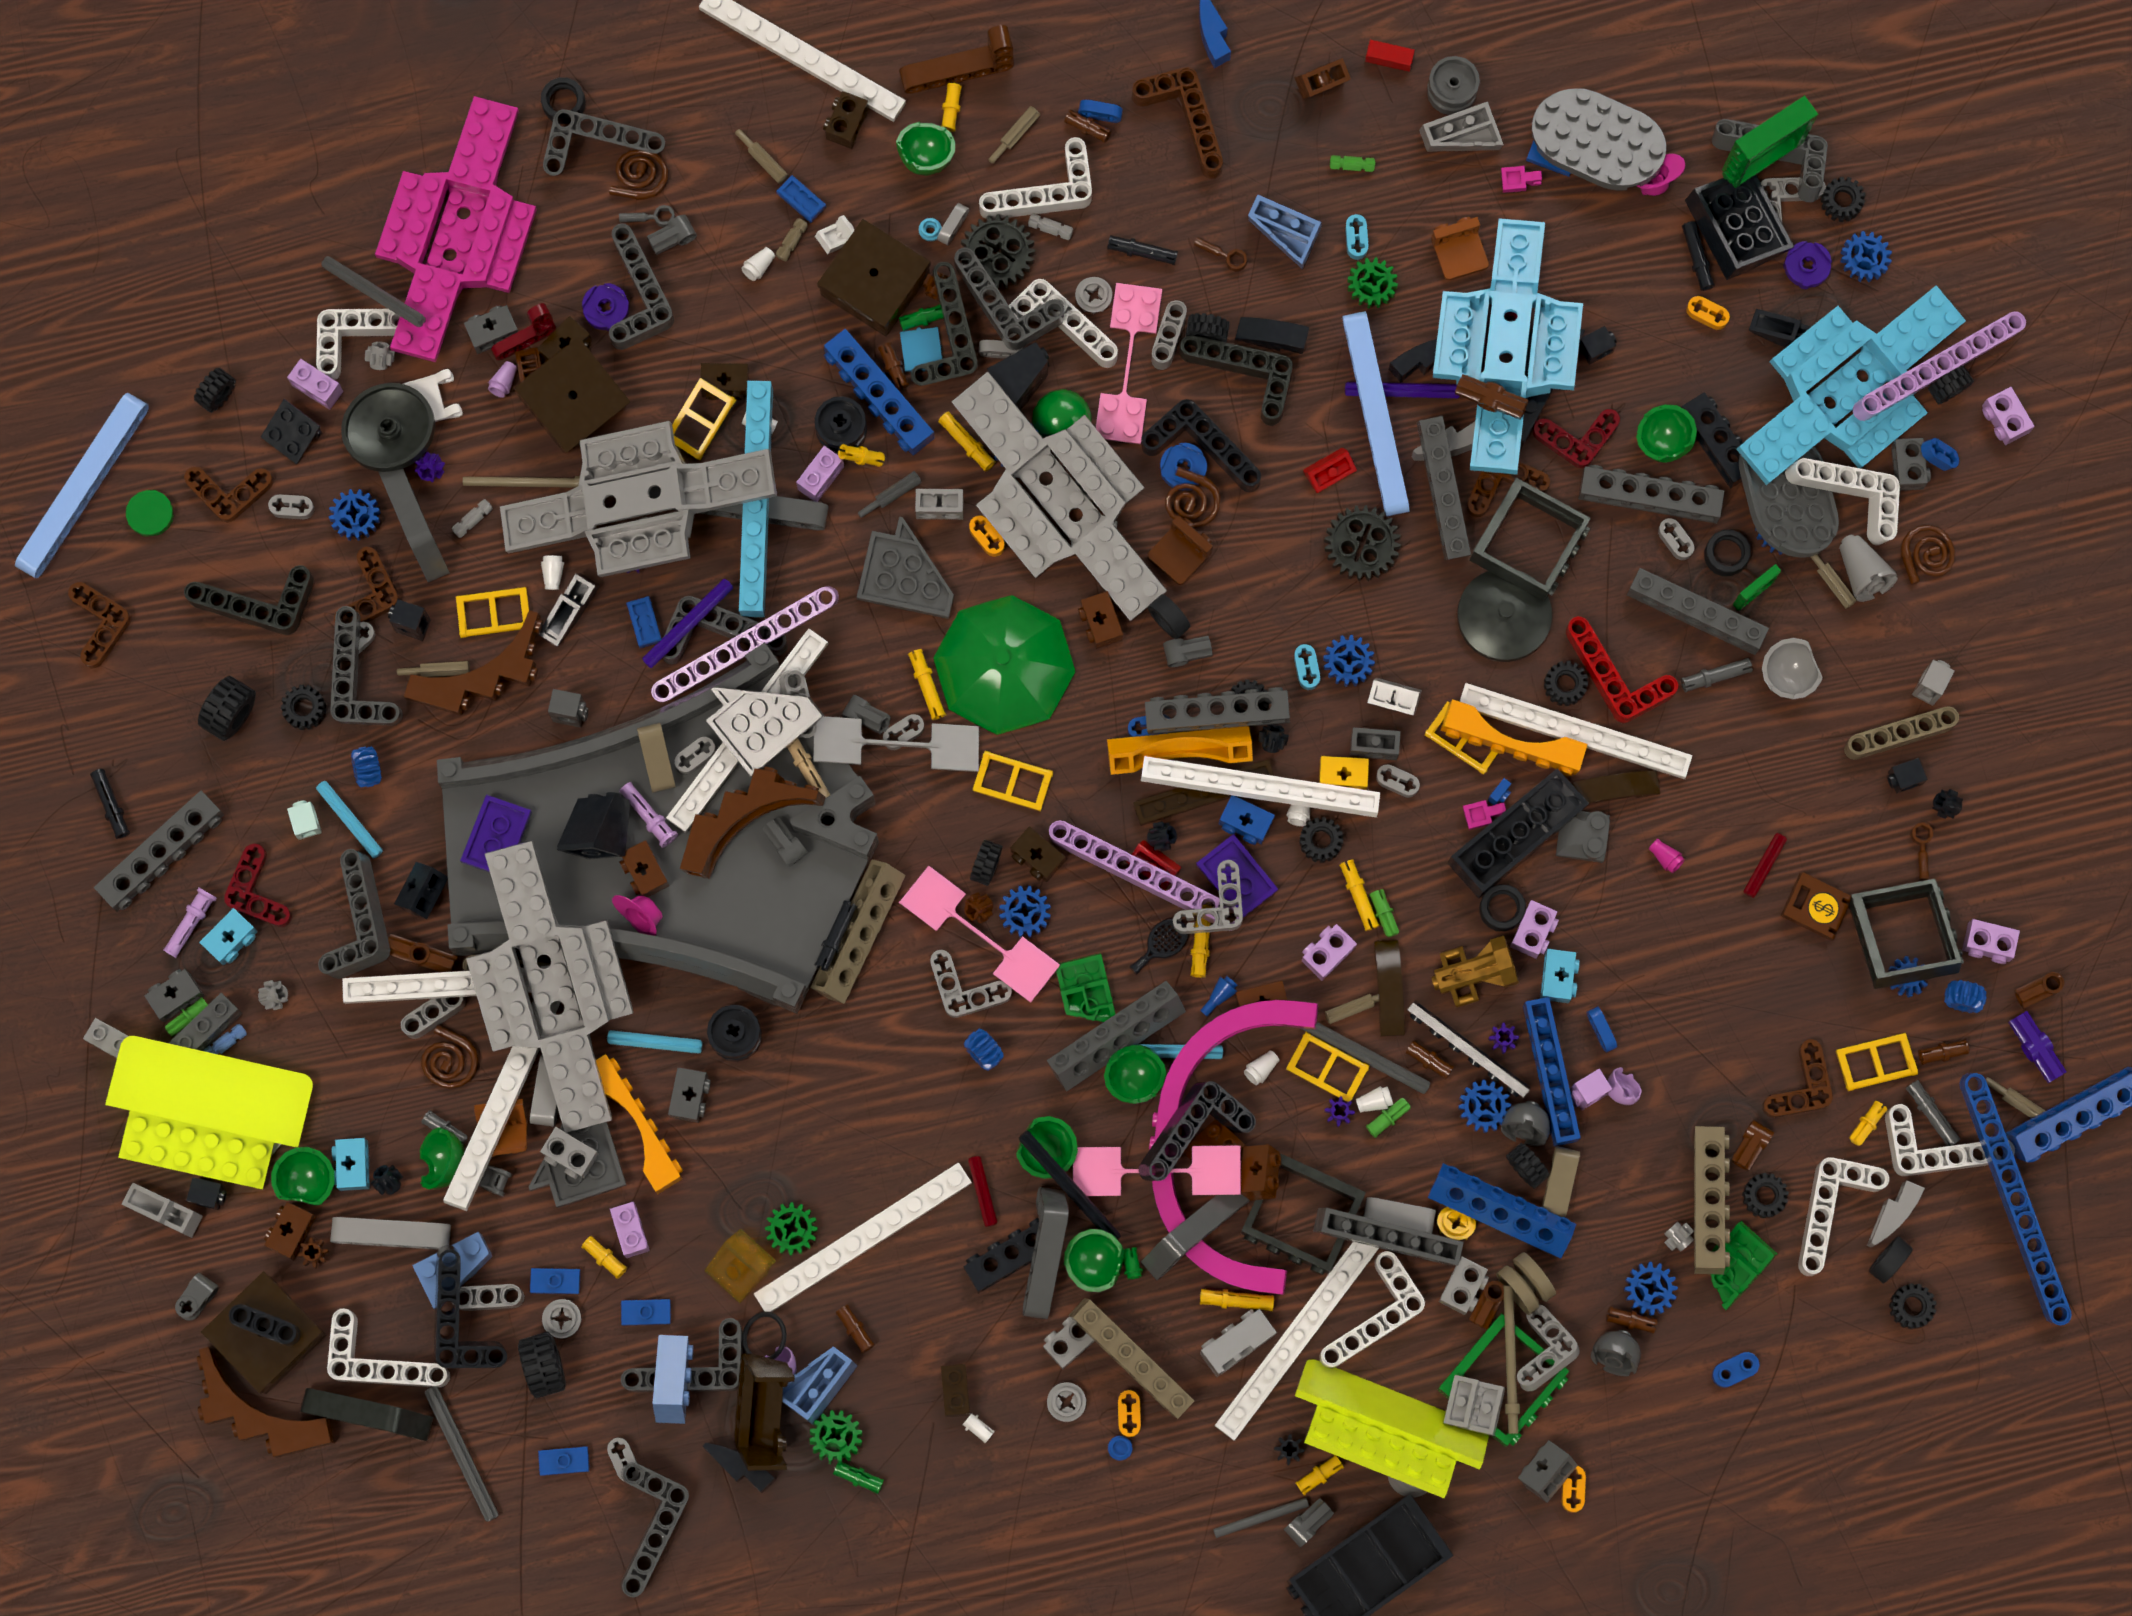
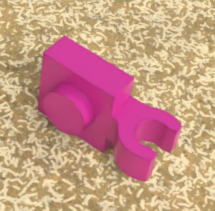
(1515, 179)
(1480, 815)

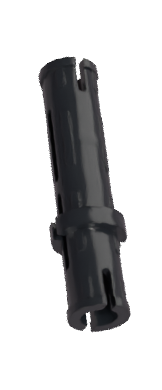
(1140, 249)
(1700, 263)
(120, 828)
(832, 943)

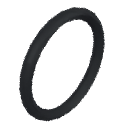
(778, 1320)

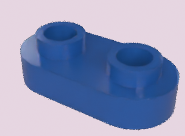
(1735, 1369)

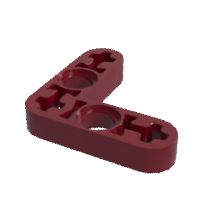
(540, 328)
(1584, 444)
(245, 890)

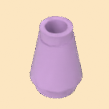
(502, 381)

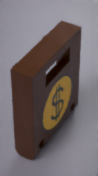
(1820, 909)

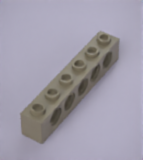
(873, 902)
(1704, 1260)
(1131, 1358)

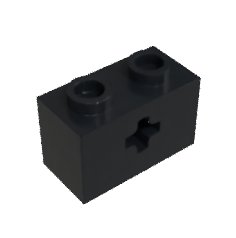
(409, 619)
(421, 890)

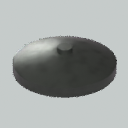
(388, 427)
(1502, 619)

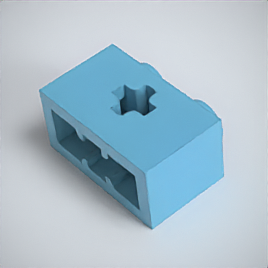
(219, 945)
(1551, 986)
(358, 1152)

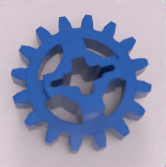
(1866, 266)
(345, 515)
(1339, 659)
(1035, 910)
(1476, 1098)
(1639, 1284)

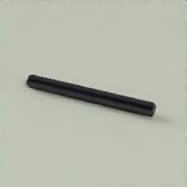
(1067, 1184)

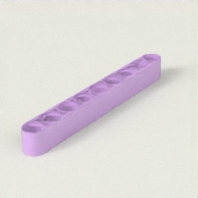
(1930, 369)
(733, 645)
(1132, 872)

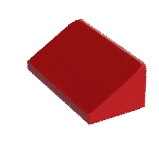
(1389, 55)
(1330, 469)
(1148, 854)

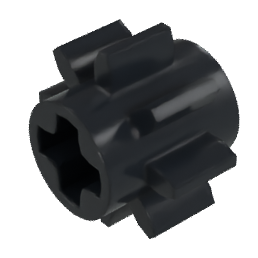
(1273, 738)
(1947, 804)
(1161, 836)
(387, 1179)
(1283, 1454)

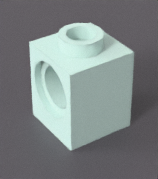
(304, 820)

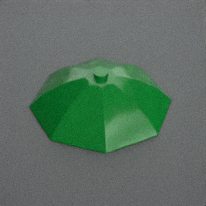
(1004, 665)

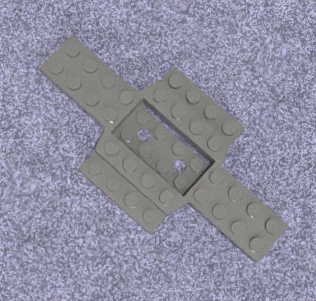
(1093, 466)
(627, 468)
(581, 976)

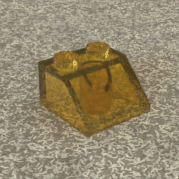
(740, 1265)

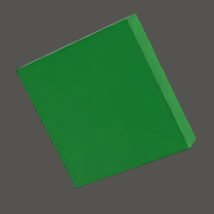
(1757, 587)

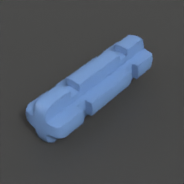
(227, 1040)

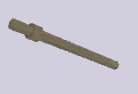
(521, 482)
(1512, 1409)

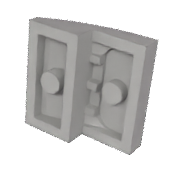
(1474, 1405)

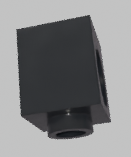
(1597, 345)
(1906, 776)
(206, 1194)

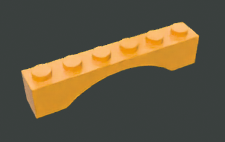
(1466, 722)
(1222, 744)
(657, 1165)

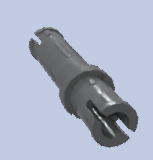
(1708, 677)
(1931, 1111)

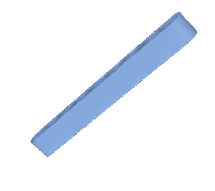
(1375, 413)
(81, 485)

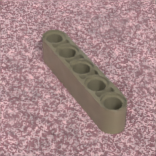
(1911, 727)

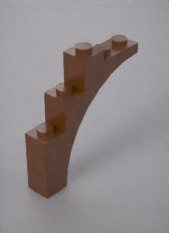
(512, 664)
(713, 832)
(224, 1404)

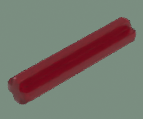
(1765, 865)
(982, 1191)

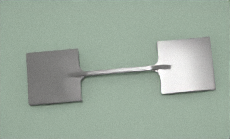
(950, 745)

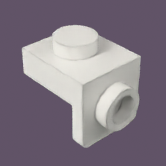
(836, 235)

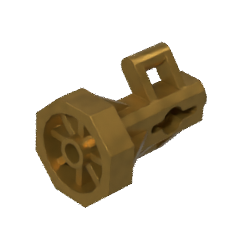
(1490, 966)

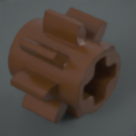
(930, 286)
(978, 907)
(308, 1249)

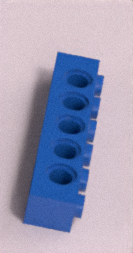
(844, 345)
(1551, 1071)
(2086, 1101)
(1509, 1220)

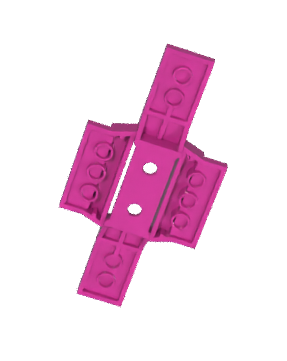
(485, 242)

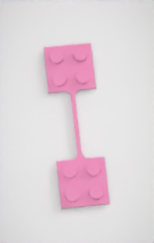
(1134, 310)
(1023, 967)
(1213, 1170)

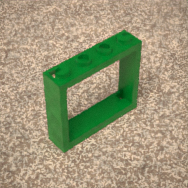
(1769, 142)
(1542, 1400)

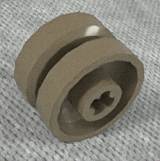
(1527, 1283)

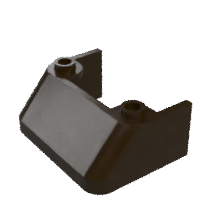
(759, 1412)

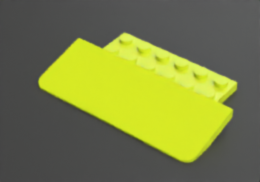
(205, 1110)
(1385, 1429)

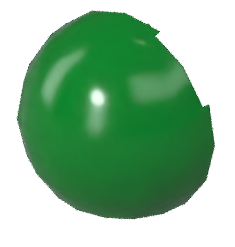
(925, 148)
(1059, 411)
(1666, 433)
(1134, 1074)
(1056, 1139)
(443, 1154)
(303, 1176)
(1094, 1260)

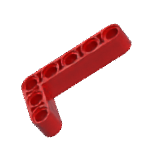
(1612, 676)

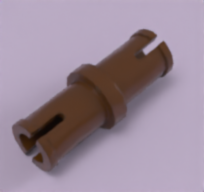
(1087, 126)
(893, 366)
(1943, 1052)
(1429, 1060)
(1631, 1319)
(855, 1328)

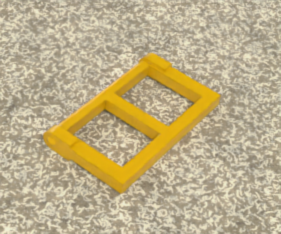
(730, 401)
(460, 600)
(1430, 733)
(987, 756)
(1902, 1038)
(1320, 1081)

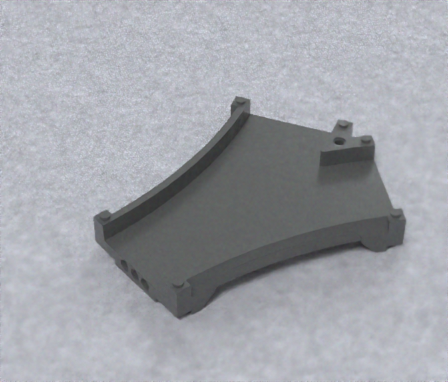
(743, 926)

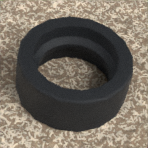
(558, 84)
(1733, 536)
(1169, 616)
(1515, 895)
(1890, 1260)

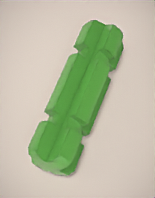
(1352, 163)

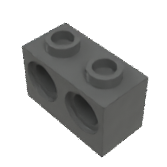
(1903, 464)

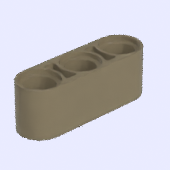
(656, 757)
(1560, 1180)

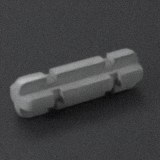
(1050, 226)
(472, 518)

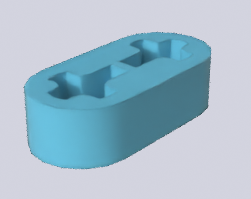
(1362, 236)
(1301, 667)

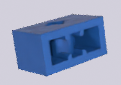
(1238, 810)

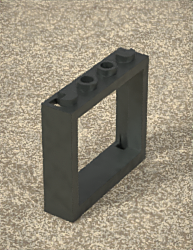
(1548, 505)
(1928, 888)
(1296, 1255)

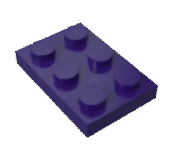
(496, 827)
(1254, 882)

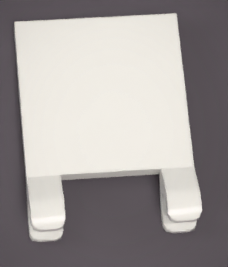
(430, 390)

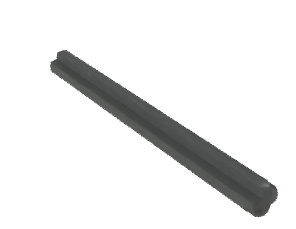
(373, 291)
(1369, 1057)
(461, 1454)

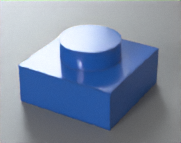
(1501, 792)

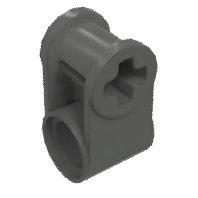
(491, 1178)
(198, 1295)

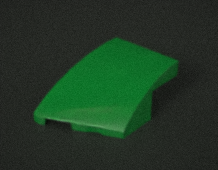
(1086, 988)
(1747, 1261)

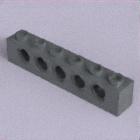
(1443, 488)
(1592, 491)
(1697, 611)
(1253, 716)
(146, 853)
(208, 1024)
(1121, 1030)
(1388, 1236)

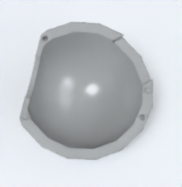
(1791, 669)

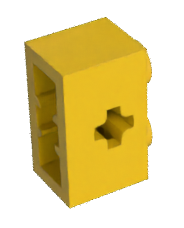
(1355, 769)

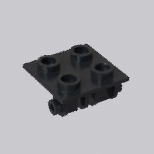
(291, 431)

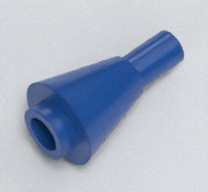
(1223, 990)

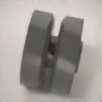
(1453, 85)

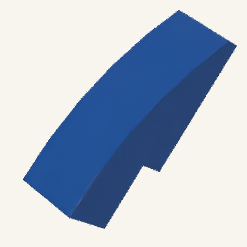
(1213, 33)

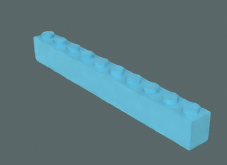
(755, 513)

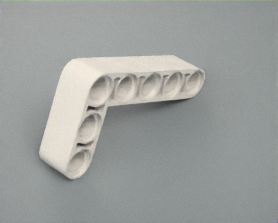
(1045, 192)
(340, 328)
(1077, 333)
(1853, 486)
(1917, 1157)
(1827, 1205)
(1379, 1319)
(376, 1366)

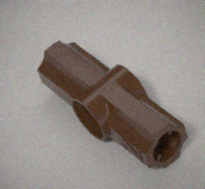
(1491, 396)
(434, 960)

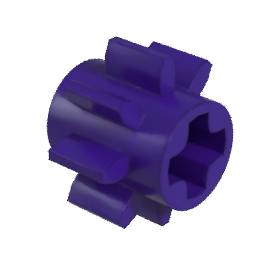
(429, 467)
(1504, 1044)
(1338, 1119)

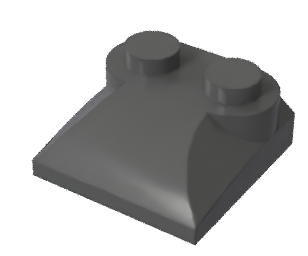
(1584, 837)

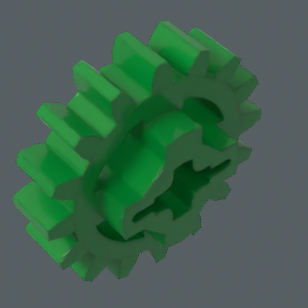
(1364, 286)
(785, 1243)
(827, 1443)

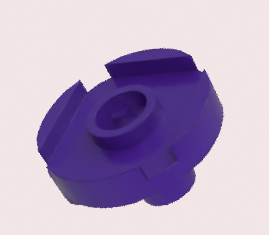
(1810, 252)
(603, 294)

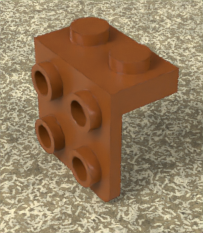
(1459, 248)
(515, 1131)

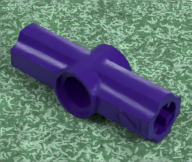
(2037, 1047)

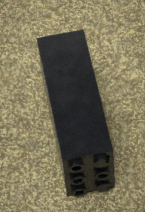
(1371, 1564)

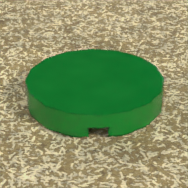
(149, 513)

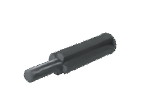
(892, 493)

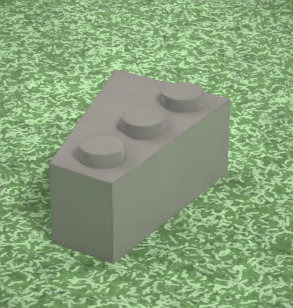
(1463, 131)
(1237, 1342)

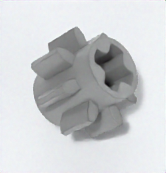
(379, 355)
(273, 995)
(1679, 1236)

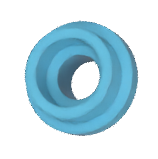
(927, 223)

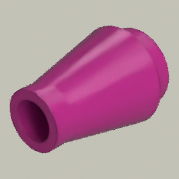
(1667, 856)

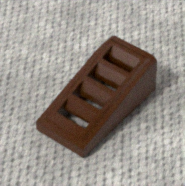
(533, 351)

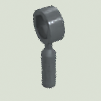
(642, 217)

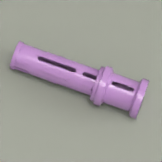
(655, 823)
(194, 913)

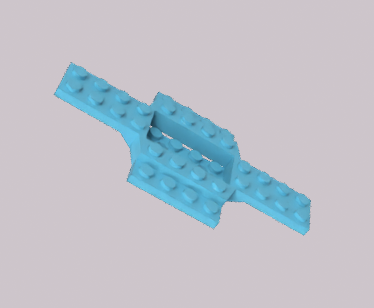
(1552, 346)
(1822, 350)

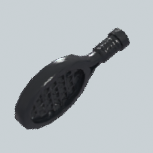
(1144, 960)

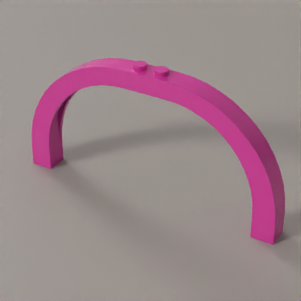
(1204, 1041)

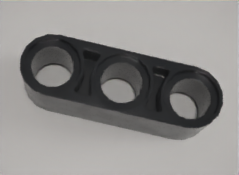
(255, 1317)

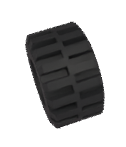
(226, 708)
(541, 1365)

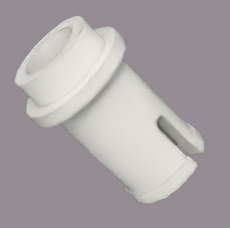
(978, 1428)

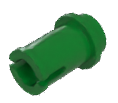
(1132, 1265)

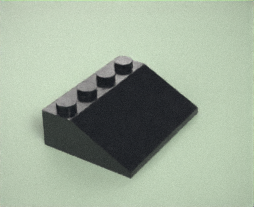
(1738, 225)

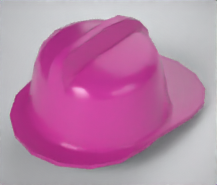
(1671, 169)
(640, 912)

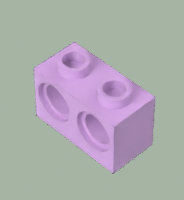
(315, 384)
(2013, 413)
(820, 474)
(1529, 927)
(1991, 934)
(1333, 955)
(1590, 1089)
(629, 1229)

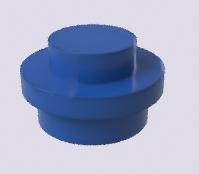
(1120, 1448)

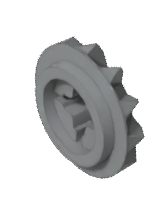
(1091, 285)
(553, 1310)
(1064, 1390)

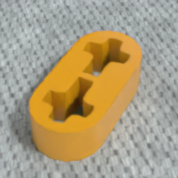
(1712, 310)
(983, 539)
(1135, 1412)
(1579, 1491)

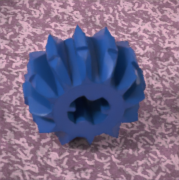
(366, 766)
(1908, 987)
(1965, 996)
(983, 1049)

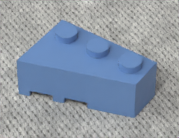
(1286, 228)
(473, 1255)
(671, 1379)
(818, 1384)

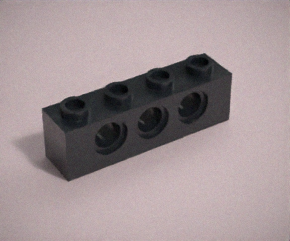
(1717, 452)
(975, 1264)

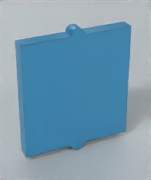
(920, 347)

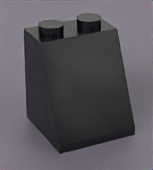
(1021, 373)
(597, 827)

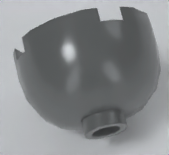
(1526, 1122)
(1617, 1352)

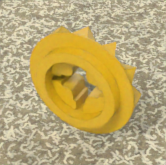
(1463, 1231)

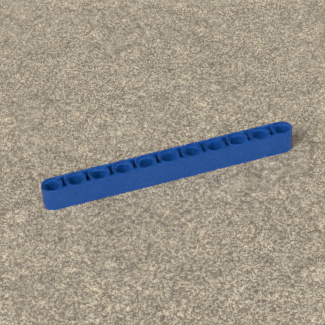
(2024, 1207)

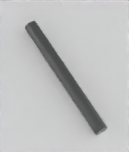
(1261, 1517)

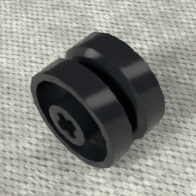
(840, 412)
(724, 1023)

